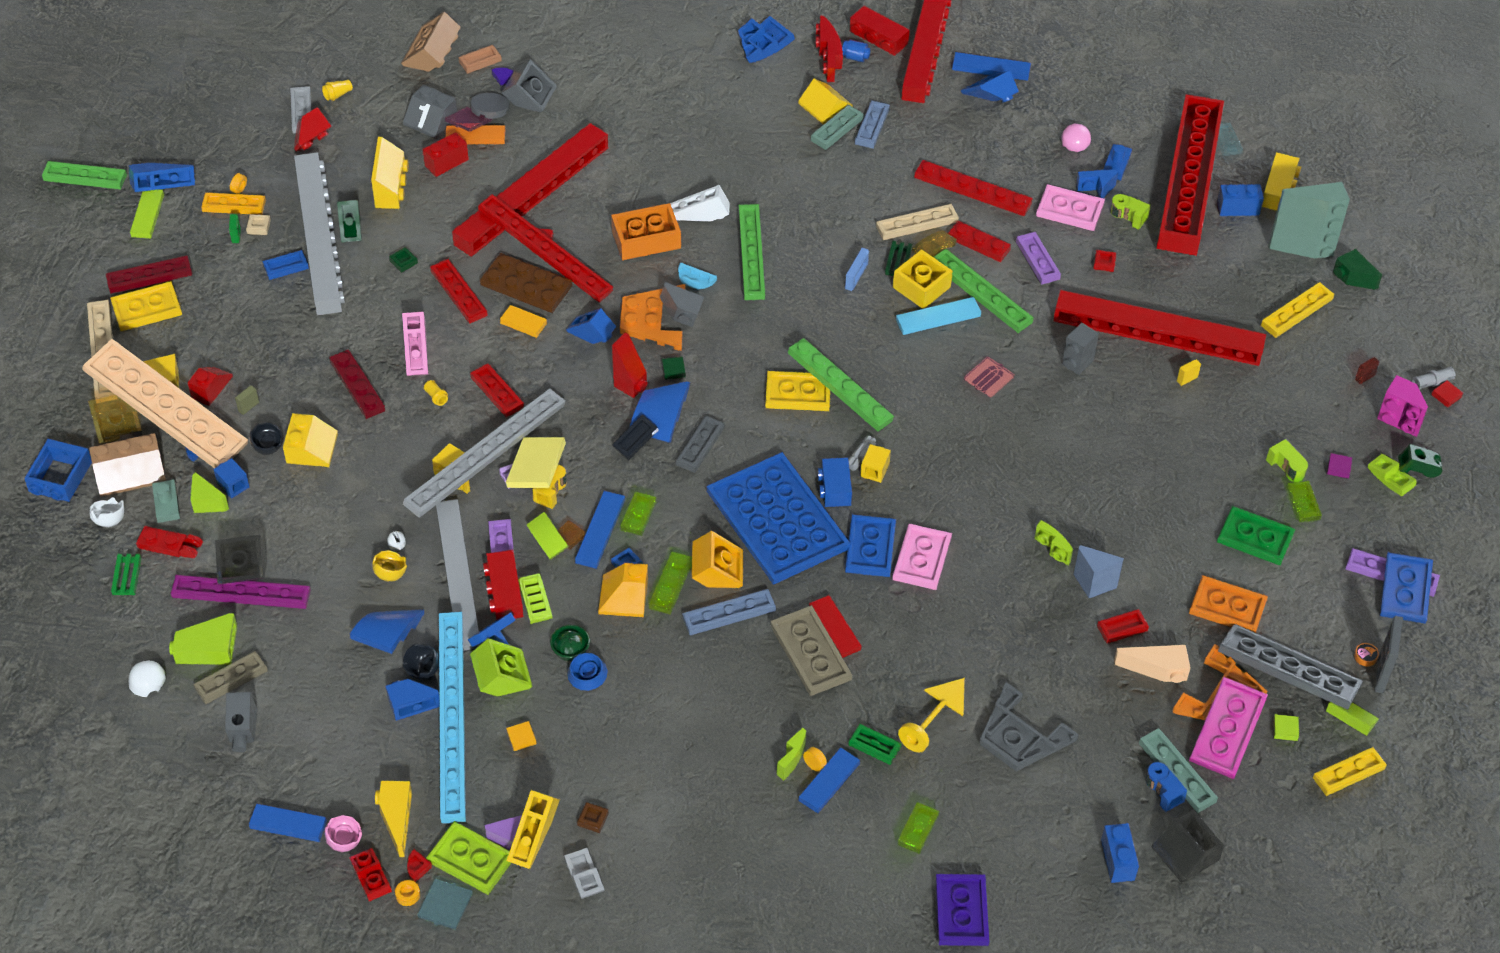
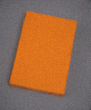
(1228, 604)

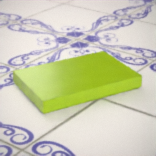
(470, 857)

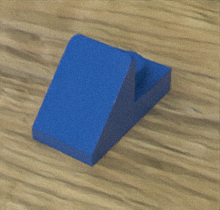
(1098, 180)

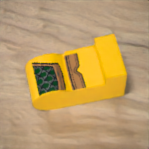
(547, 496)

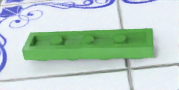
(84, 175)

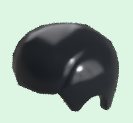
(266, 438)
(421, 661)

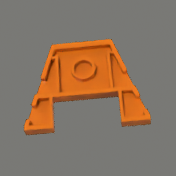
(643, 319)
(1196, 709)

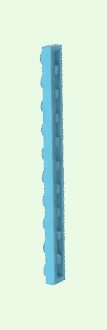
(452, 718)

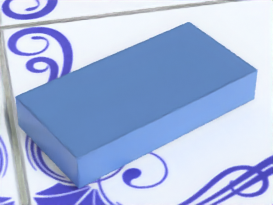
(857, 269)

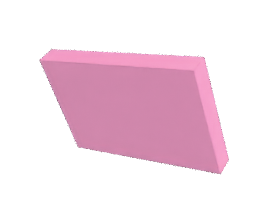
(1070, 207)
(922, 556)

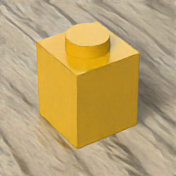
(875, 463)

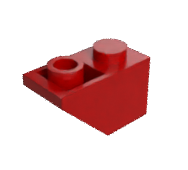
(309, 128)

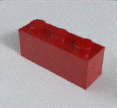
(879, 30)
(503, 584)

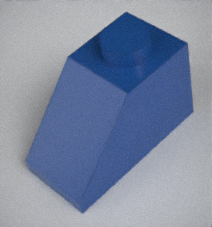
(592, 326)
(411, 698)

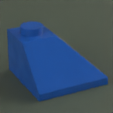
(993, 87)

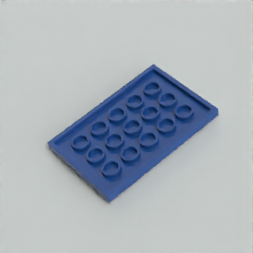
(778, 518)

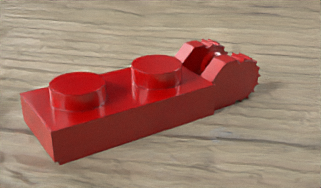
(168, 542)

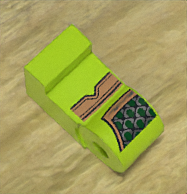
(1130, 209)
(1288, 460)

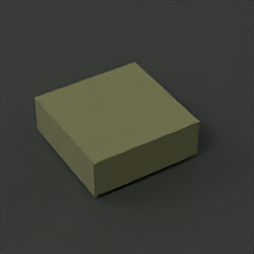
(247, 400)

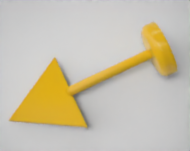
(948, 694)

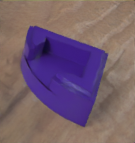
(502, 75)

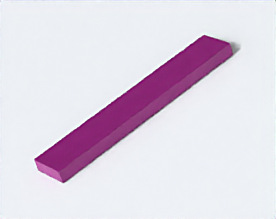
(241, 592)

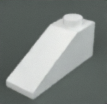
(702, 206)

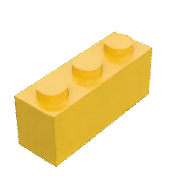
(1281, 177)

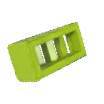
(531, 585)

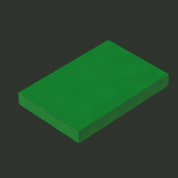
(1256, 535)

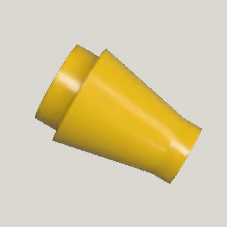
(336, 89)

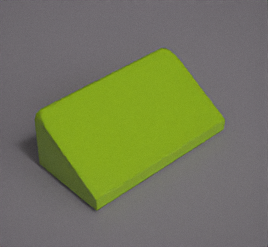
(1354, 717)

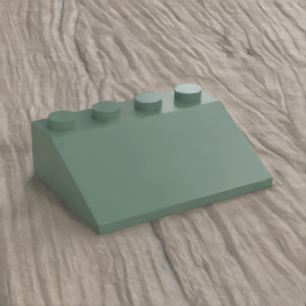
(1310, 220)

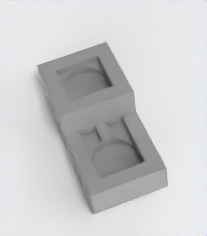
(583, 873)

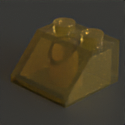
(113, 417)

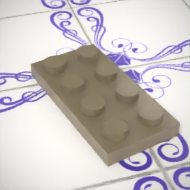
(811, 650)

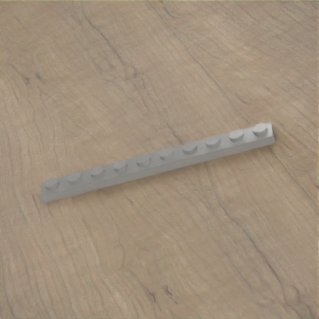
(483, 453)

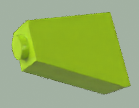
(206, 642)

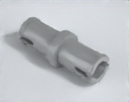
(1434, 378)

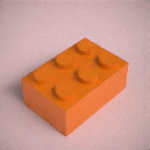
(646, 231)

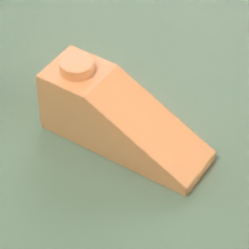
(1158, 662)

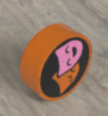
(1366, 654)

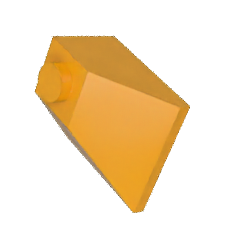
(624, 590)

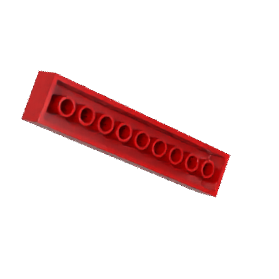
(1190, 175)

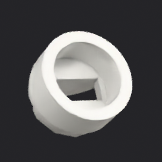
(392, 542)

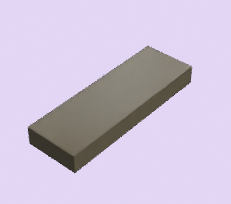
(230, 677)

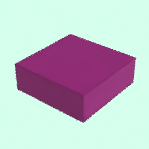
(1339, 465)

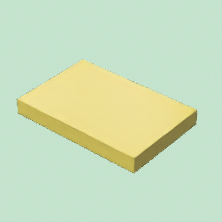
(536, 462)

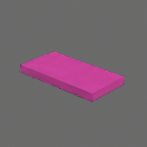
(1228, 727)

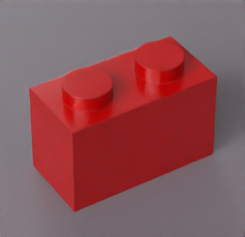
(445, 154)

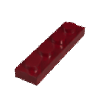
(148, 274)
(357, 384)

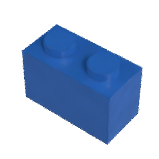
(1240, 200)
(835, 482)
(1119, 853)

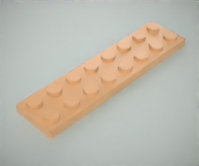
(164, 404)

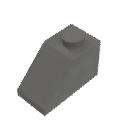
(681, 304)

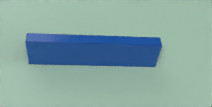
(990, 65)
(600, 529)

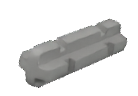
(859, 453)

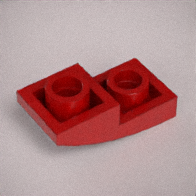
(370, 874)

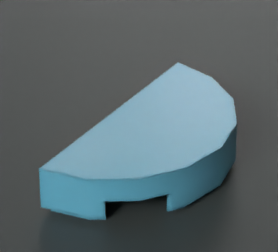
(694, 277)

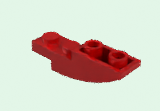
(829, 47)

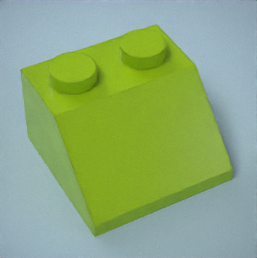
(500, 668)

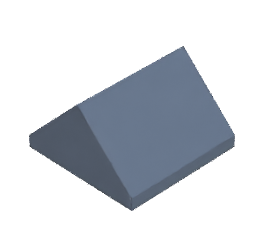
(1097, 571)

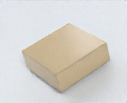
(258, 224)

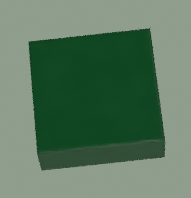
(403, 259)
(673, 368)

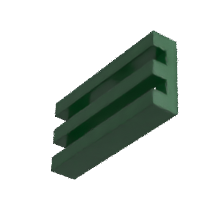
(901, 248)

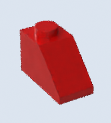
(207, 384)

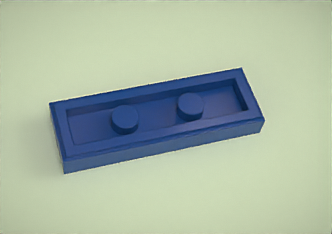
(829, 780)
(287, 822)

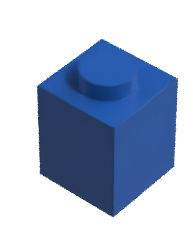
(231, 478)

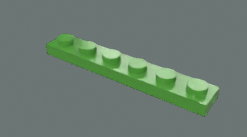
(751, 252)
(985, 292)
(840, 384)

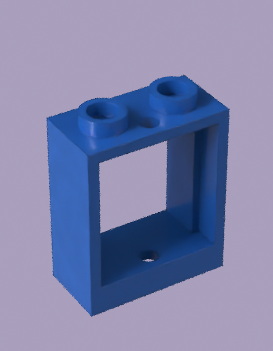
(63, 453)

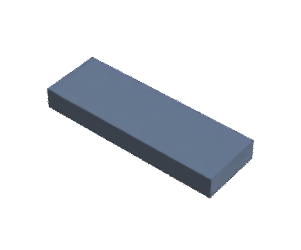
(872, 124)

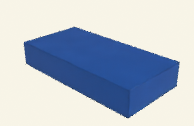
(285, 265)

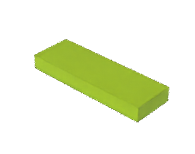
(147, 213)

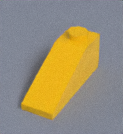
(395, 804)
(532, 828)

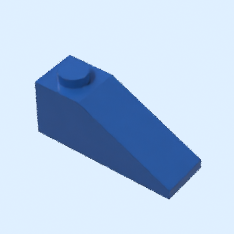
(160, 176)

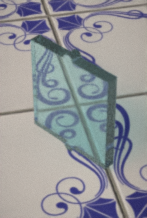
(445, 904)

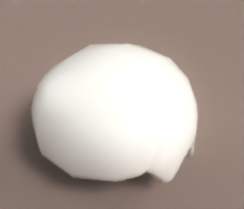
(107, 512)
(146, 677)

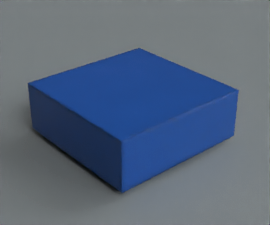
(626, 556)

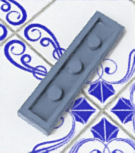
(728, 612)

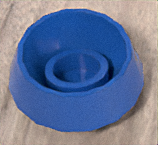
(587, 672)

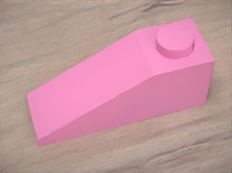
(415, 343)

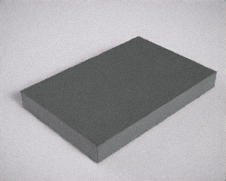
(1388, 654)

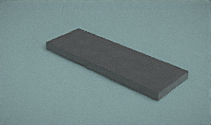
(1290, 666)

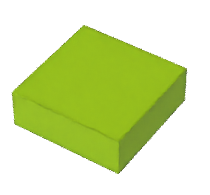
(1286, 727)

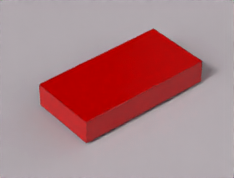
(1122, 626)

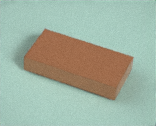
(480, 59)

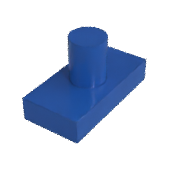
(1118, 159)
(493, 631)

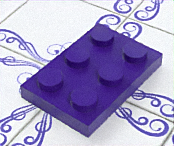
(962, 910)

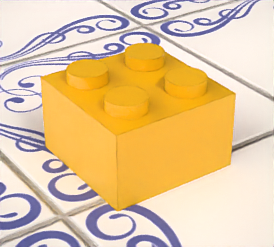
(922, 279)

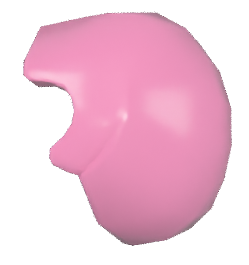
(1076, 137)
(343, 833)

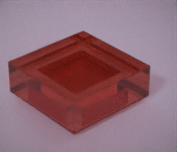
(1367, 370)

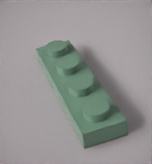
(1163, 751)

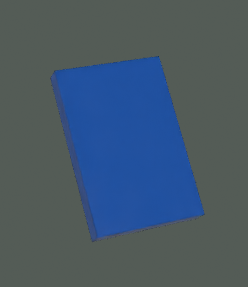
(870, 545)
(1406, 587)

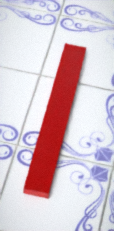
(545, 248)

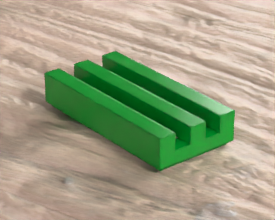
(117, 574)
(872, 746)

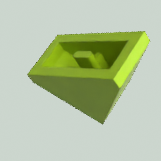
(206, 497)

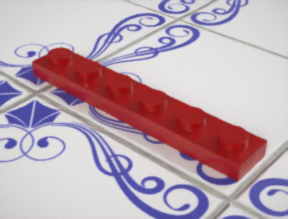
(973, 188)

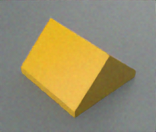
(822, 101)

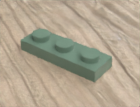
(837, 127)

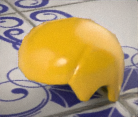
(389, 565)

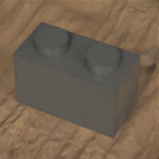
(1080, 348)

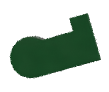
(1420, 460)

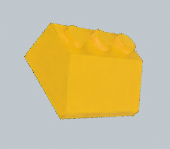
(388, 175)

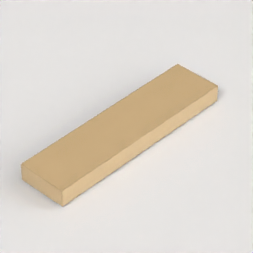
(917, 222)

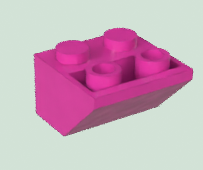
(1403, 406)

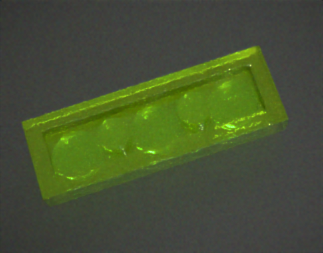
(670, 583)

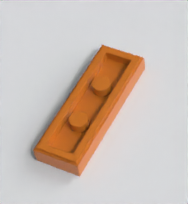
(483, 135)

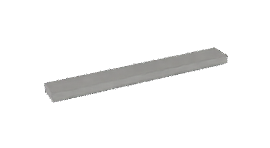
(457, 568)

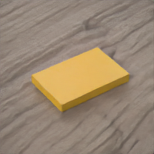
(146, 306)
(796, 391)

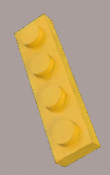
(1297, 309)

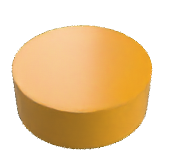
(238, 183)
(815, 759)
(407, 892)

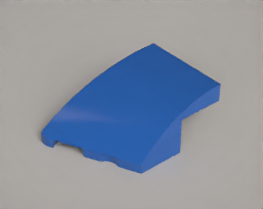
(764, 38)
(662, 408)
(386, 628)

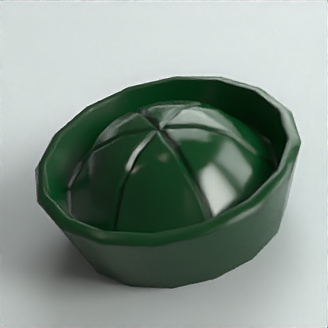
(569, 642)

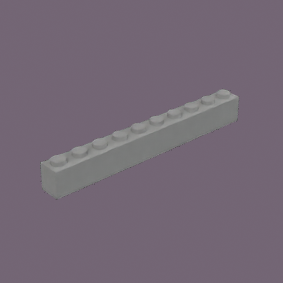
(318, 234)

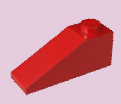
(628, 368)

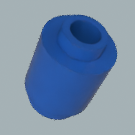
(856, 50)

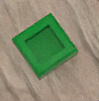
(234, 228)

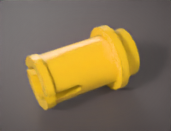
(438, 396)

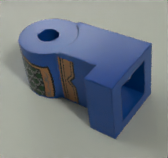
(1166, 785)

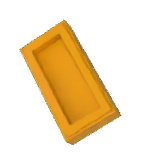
(523, 321)

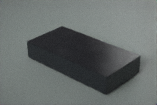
(635, 437)

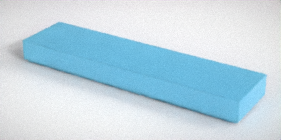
(938, 315)

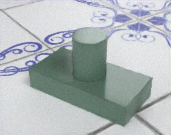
(166, 501)

